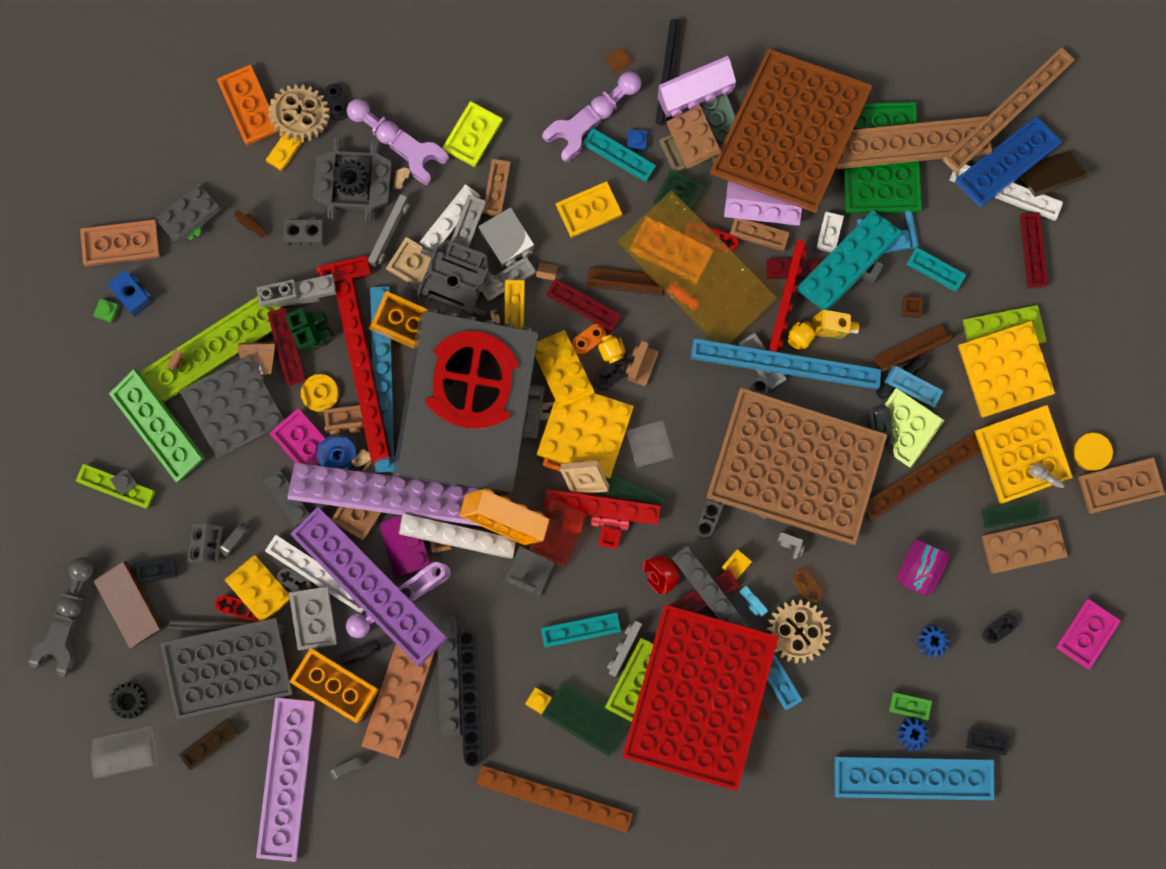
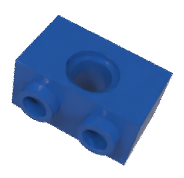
(122, 284)

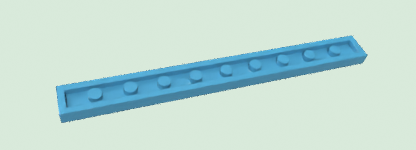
(785, 364)
(384, 381)

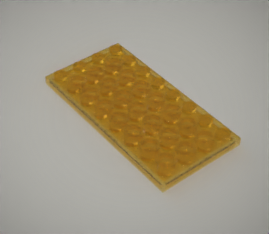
(696, 269)

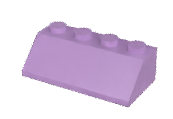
(696, 87)
(753, 205)

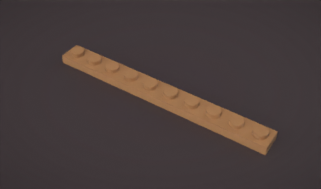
(1008, 110)

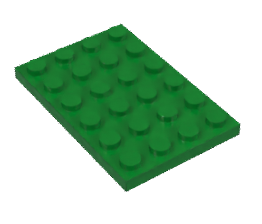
(887, 186)

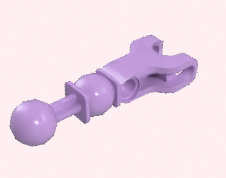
(589, 117)
(403, 144)
(424, 581)

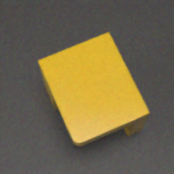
(737, 564)

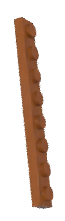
(554, 799)

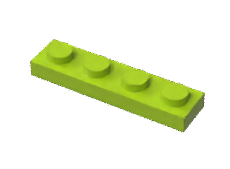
(101, 481)

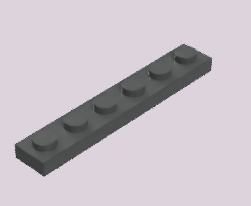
(706, 587)
(449, 678)

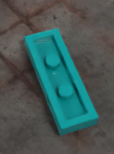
(936, 269)

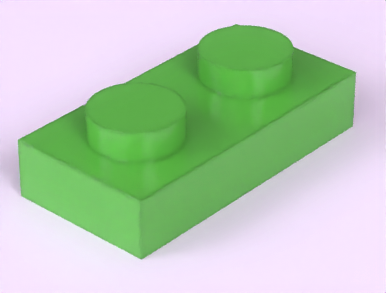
(910, 706)

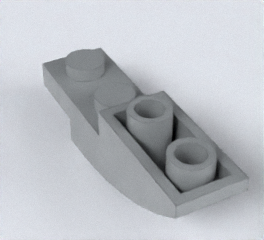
(296, 293)

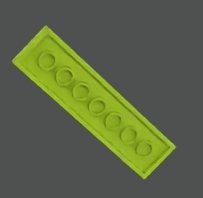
(210, 349)

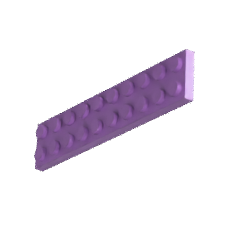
(369, 586)

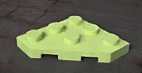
(912, 427)

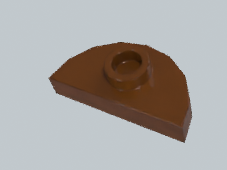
(249, 222)

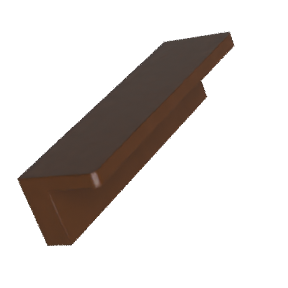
(623, 281)
(912, 349)

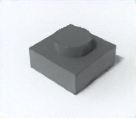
(124, 482)

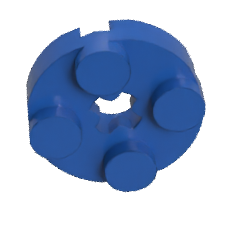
(331, 444)

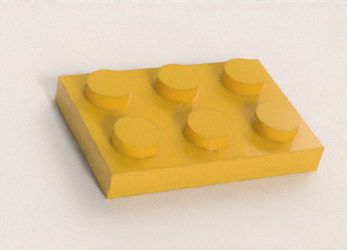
(588, 209)
(258, 589)

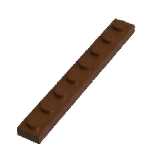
(922, 476)

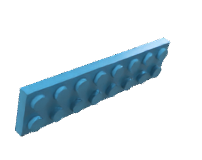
(913, 778)

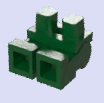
(307, 330)

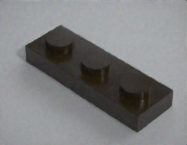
(208, 744)

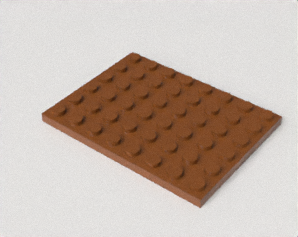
(791, 130)

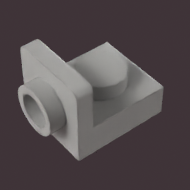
(789, 541)

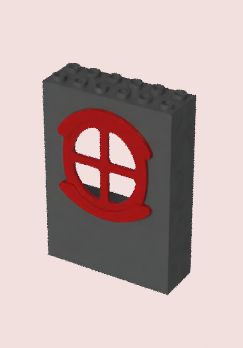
(456, 444)

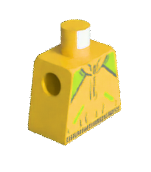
(833, 324)

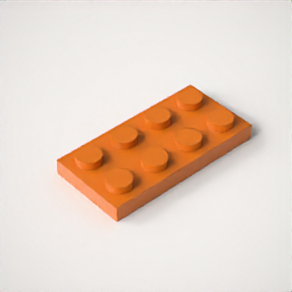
(247, 104)

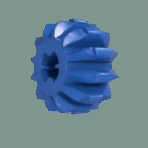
(940, 643)
(907, 729)

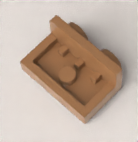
(641, 368)
(343, 419)

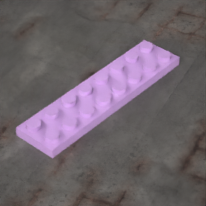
(285, 780)

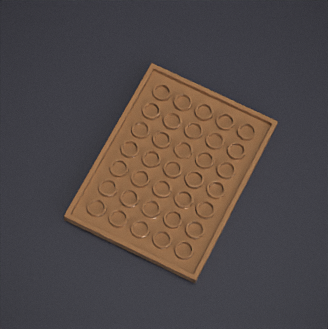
(796, 466)

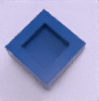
(637, 140)

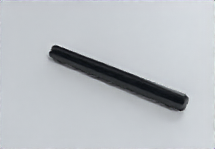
(669, 63)

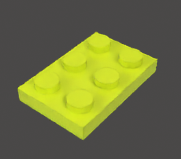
(472, 134)

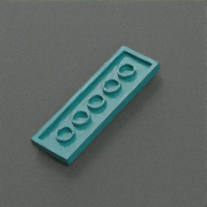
(849, 261)

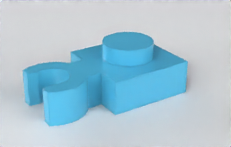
(756, 606)

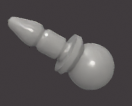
(1038, 471)

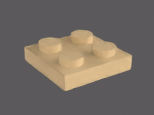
(409, 263)
(584, 477)

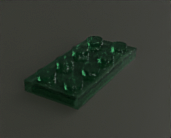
(585, 719)

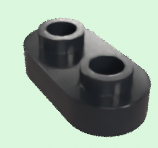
(336, 101)

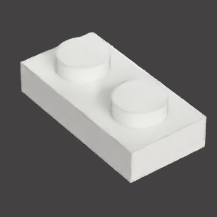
(829, 232)

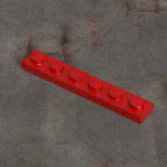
(785, 304)
(607, 506)

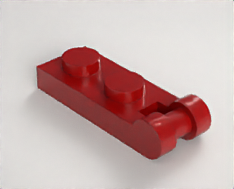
(346, 269)

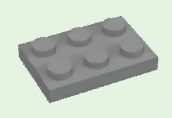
(313, 618)

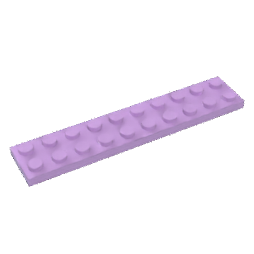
(378, 493)

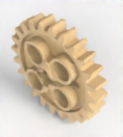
(296, 127)
(811, 619)

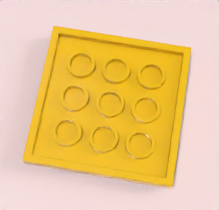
(1006, 369)
(586, 431)
(1016, 445)

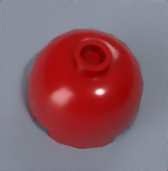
(662, 573)

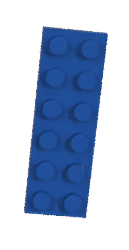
(1008, 162)

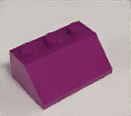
(405, 553)

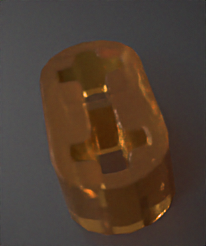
(810, 583)

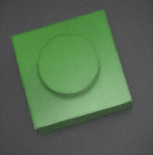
(106, 310)

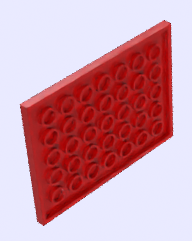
(700, 697)

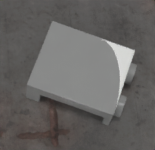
(507, 238)

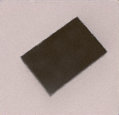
(1053, 174)

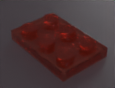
(561, 532)

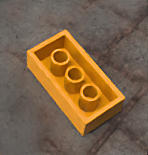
(397, 319)
(504, 516)
(334, 685)

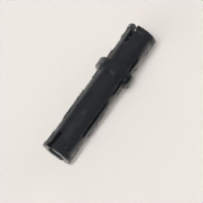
(913, 368)

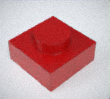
(609, 537)

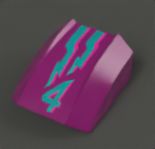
(922, 567)

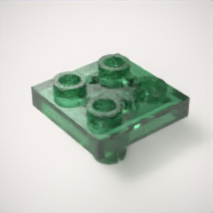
(682, 187)

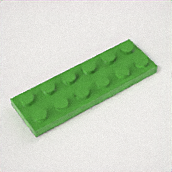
(156, 425)

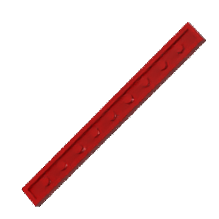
(362, 370)

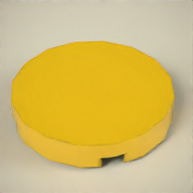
(320, 392)
(1093, 452)

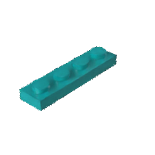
(619, 155)
(580, 630)

